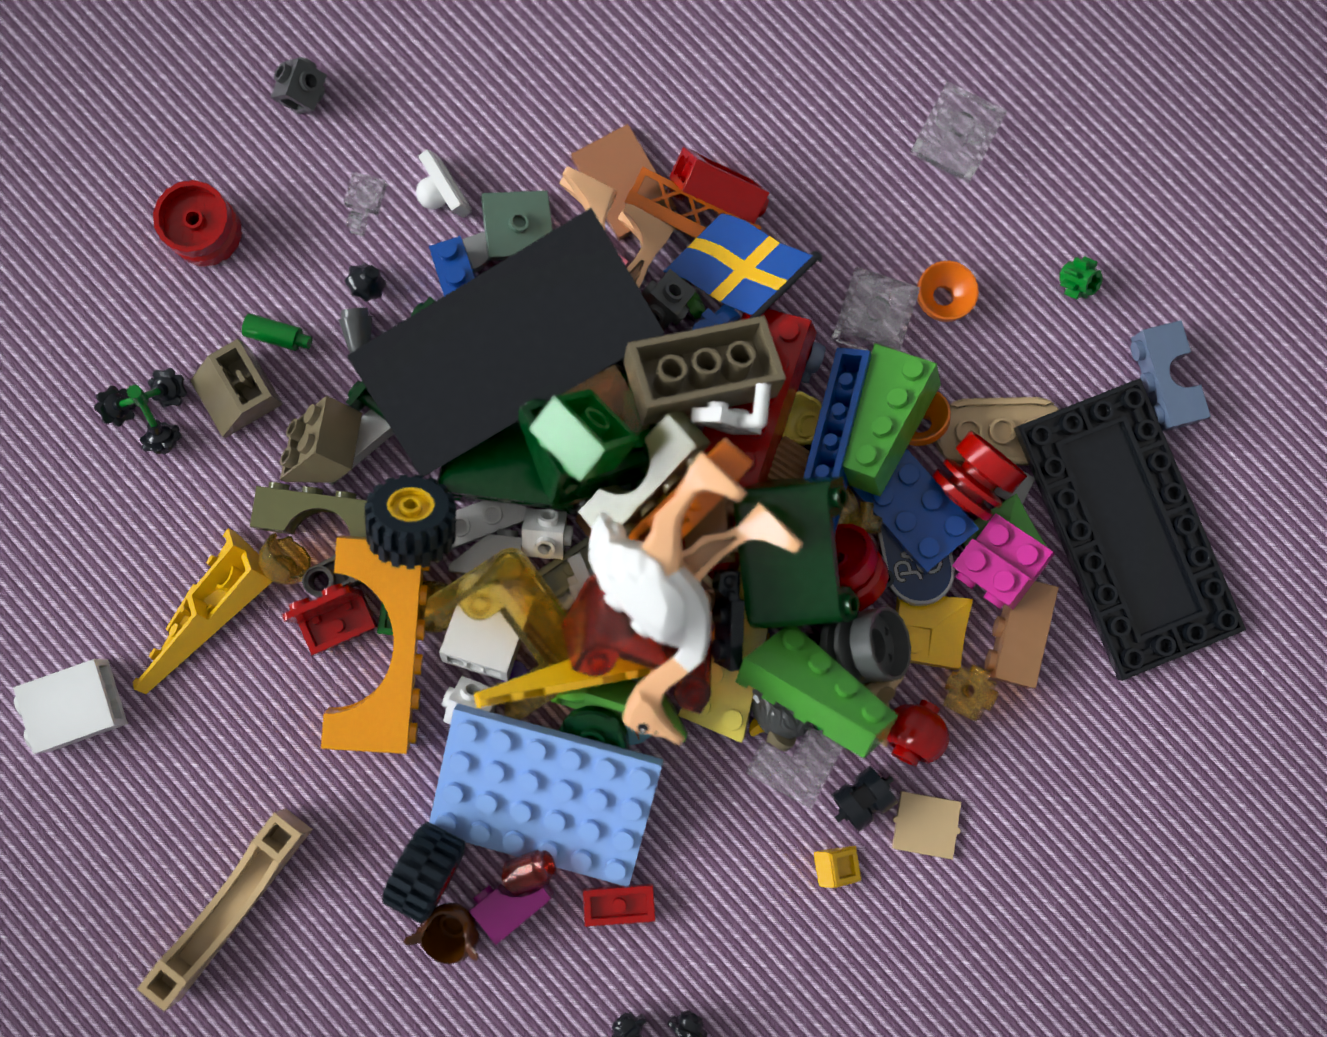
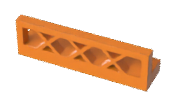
(665, 214)

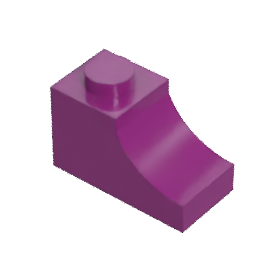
(502, 912)

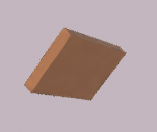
(617, 162)

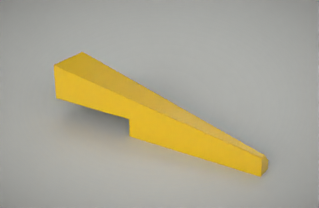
(208, 606)
(553, 680)

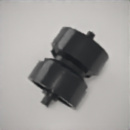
(864, 798)

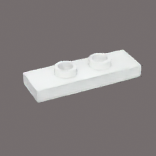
(485, 518)

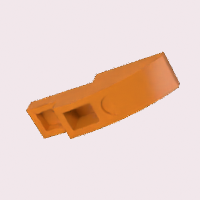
(728, 459)

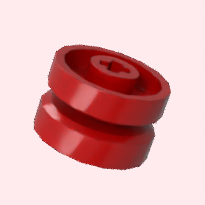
(197, 223)
(860, 564)

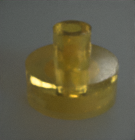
(866, 519)

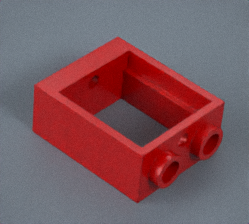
(719, 186)

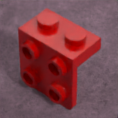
(332, 618)

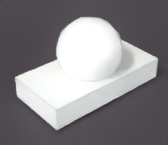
(440, 187)

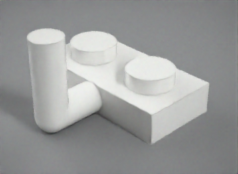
(735, 421)

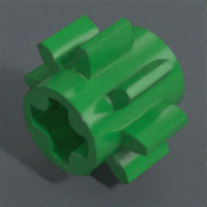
(1080, 278)

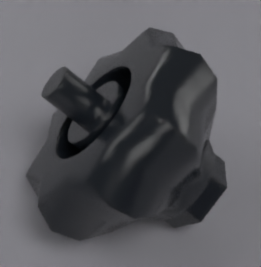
(365, 282)

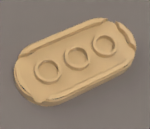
(994, 421)

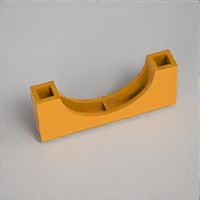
(385, 716)

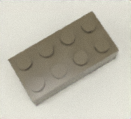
(702, 367)

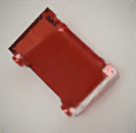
(601, 635)

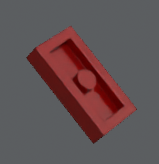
(618, 905)

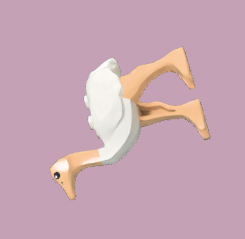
(663, 588)

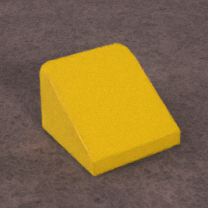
(837, 866)

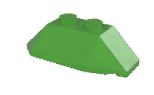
(614, 698)

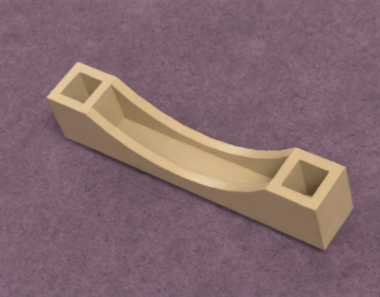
(211, 929)

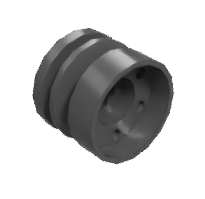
(871, 646)

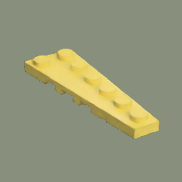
(729, 702)

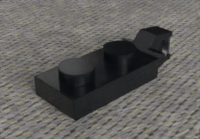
(728, 620)

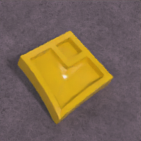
(937, 630)

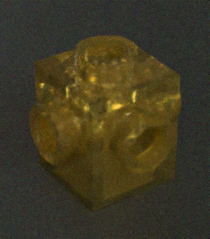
(960, 698)

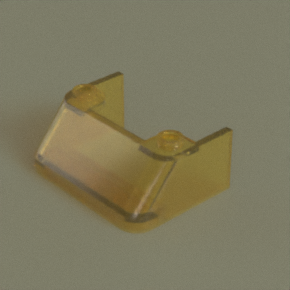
(519, 592)

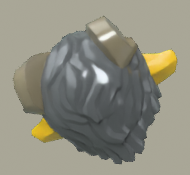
(776, 722)

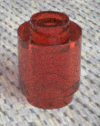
(528, 872)

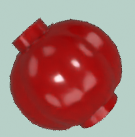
(918, 733)

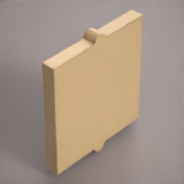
(926, 825)

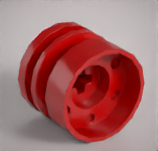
(978, 476)

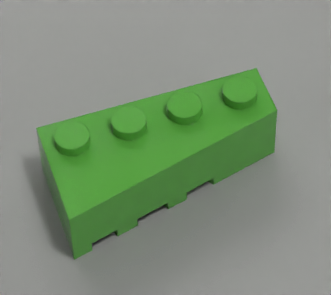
(888, 414)
(818, 690)

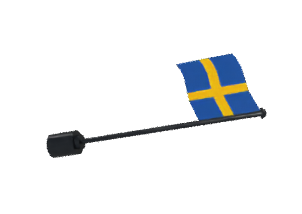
(741, 265)

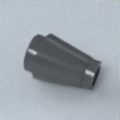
(356, 327)

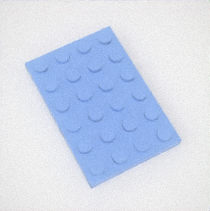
(544, 791)

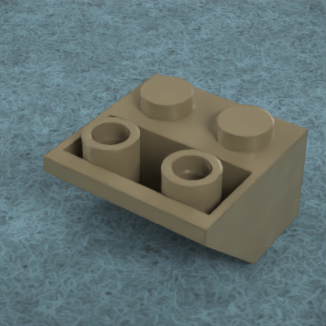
(234, 388)
(321, 443)

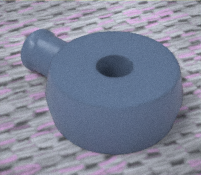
(814, 361)

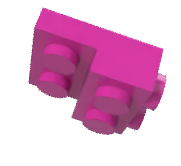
(1002, 562)

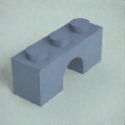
(1172, 403)

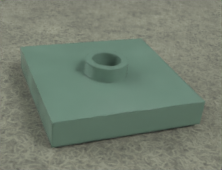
(514, 221)

